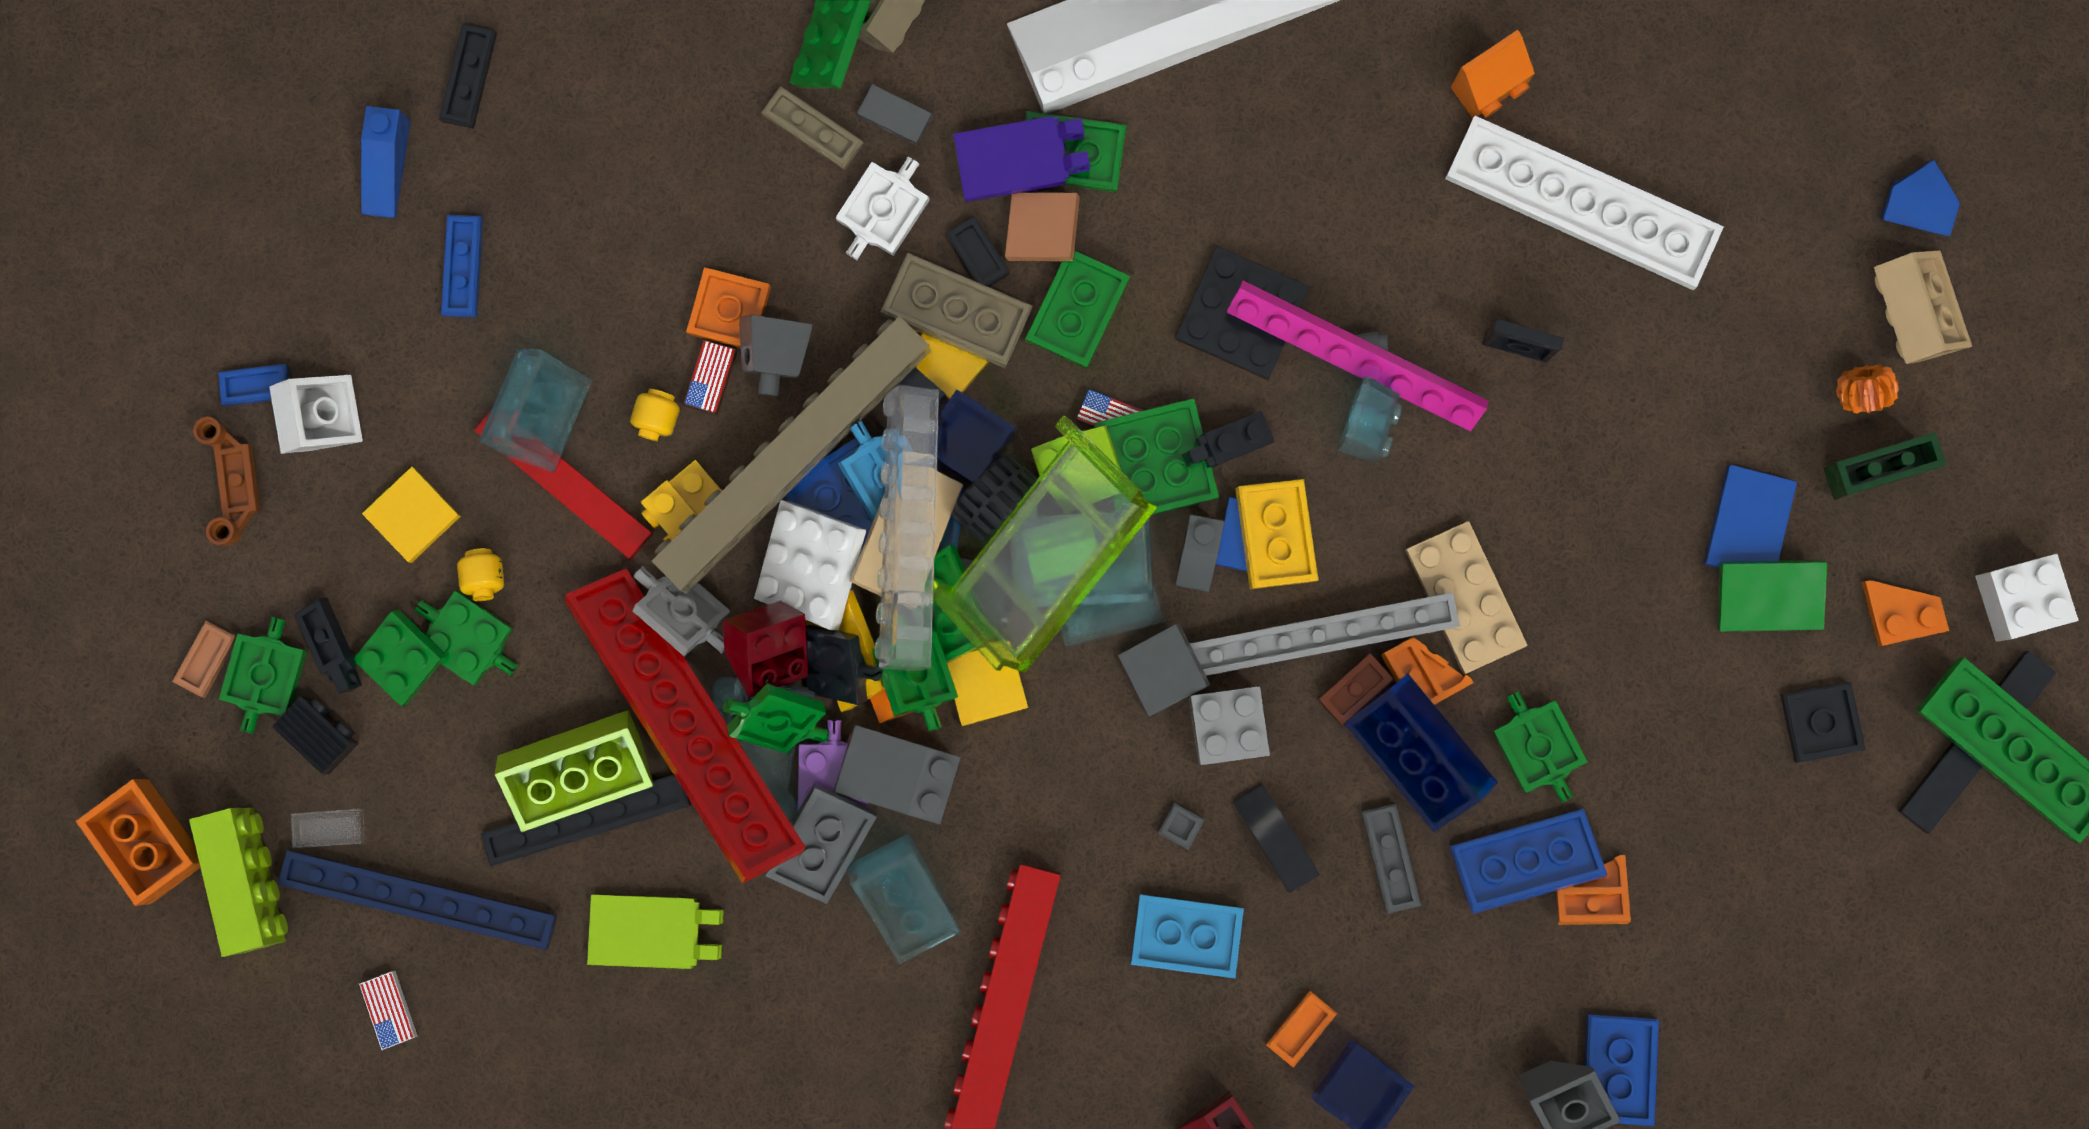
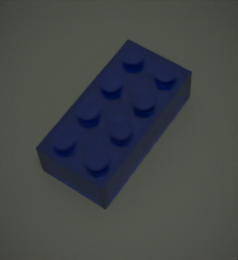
(1421, 753)

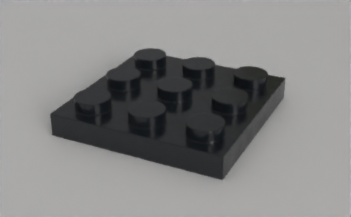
(1224, 335)

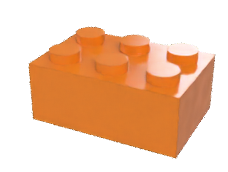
(141, 841)

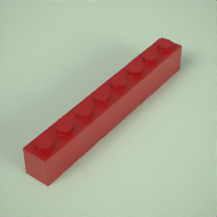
(1005, 1000)

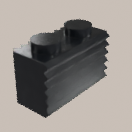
(316, 734)

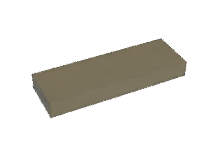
(812, 128)

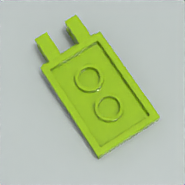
(649, 931)

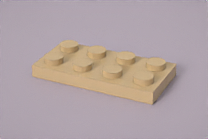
(1458, 566)

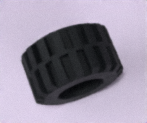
(993, 497)

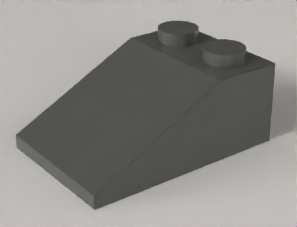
(896, 774)

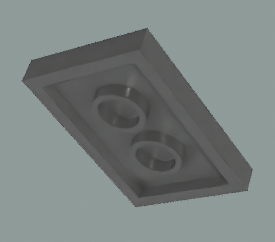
(832, 833)

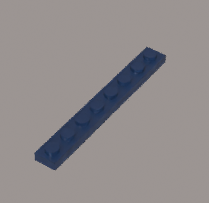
(417, 899)

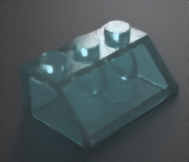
(535, 409)

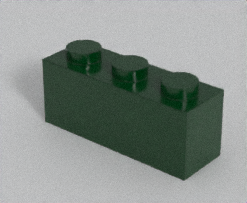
(1884, 466)

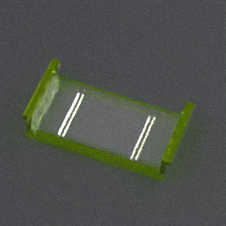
(1046, 554)

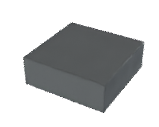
(1181, 826)

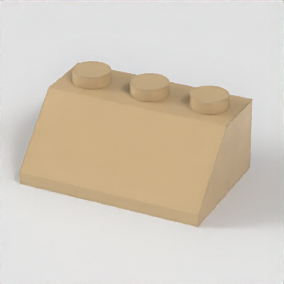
(1921, 306)

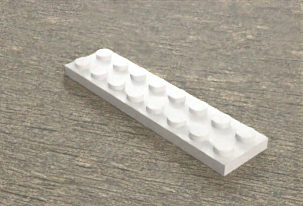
(1584, 203)

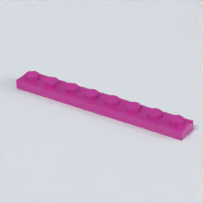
(1357, 355)

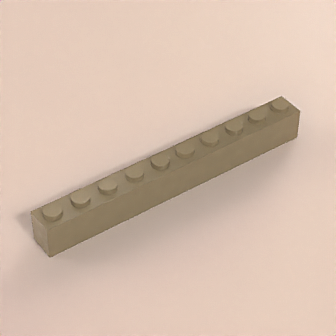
(791, 454)

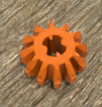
(1867, 388)

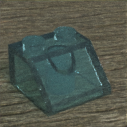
(1369, 421)

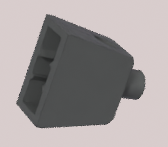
(772, 349)

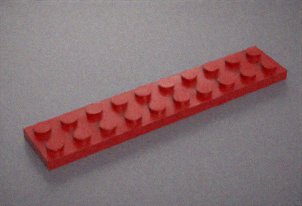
(686, 728)

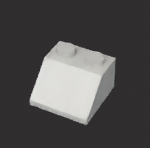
(315, 413)

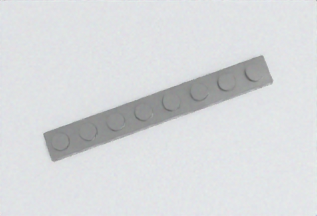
(1327, 634)

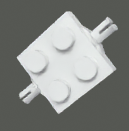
(882, 208)

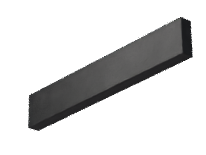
(1955, 767)
(510, 843)

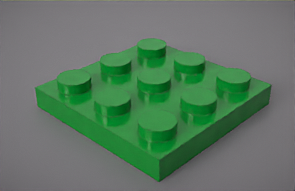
(1151, 457)

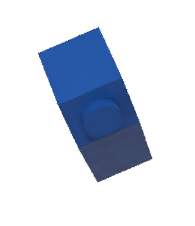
(382, 160)

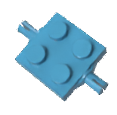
(864, 469)

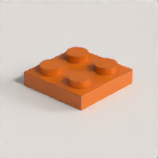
(721, 303)

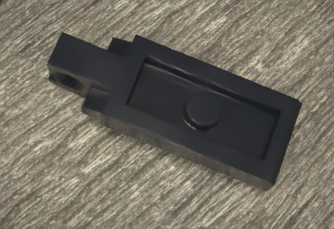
(1230, 441)
(328, 645)

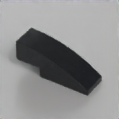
(1276, 838)

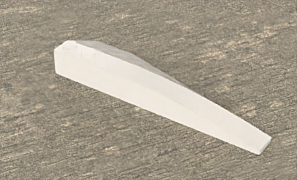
(1103, 44)

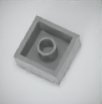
(1229, 726)

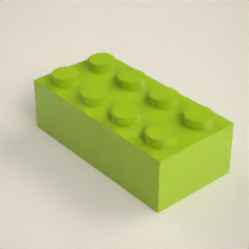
(238, 880)

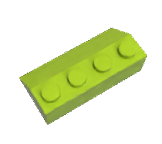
(573, 771)

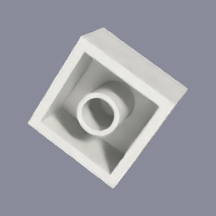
(2026, 598)

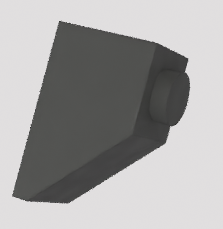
(1199, 553)

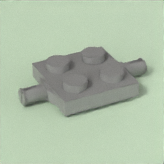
(679, 616)

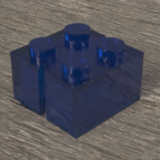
(970, 437)
(1362, 1089)

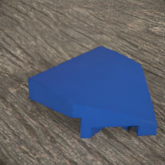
(1922, 201)

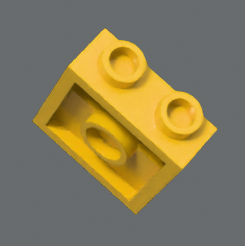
(679, 499)

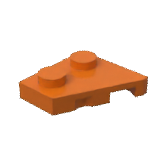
(1902, 613)
(1426, 669)
(1597, 900)

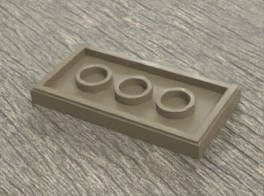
(956, 310)

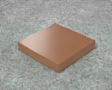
(1042, 227)

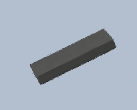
(1391, 858)

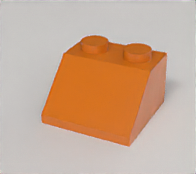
(1494, 76)

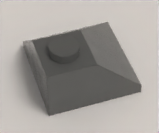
(1568, 1096)

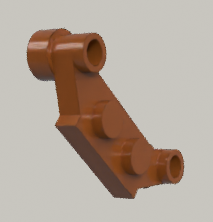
(235, 480)

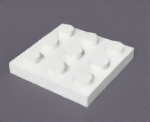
(810, 563)

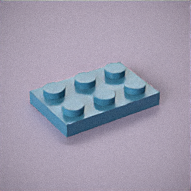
(1187, 936)

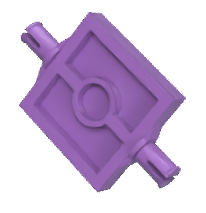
(822, 763)

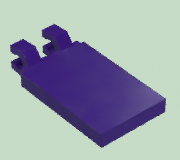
(1018, 157)

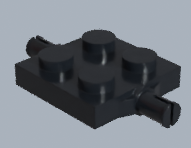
(837, 665)

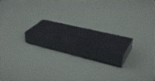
(468, 76)

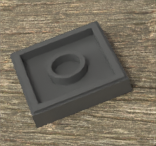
(1164, 670)

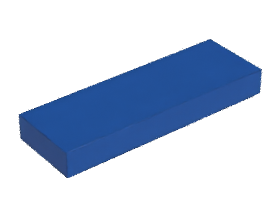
(461, 266)

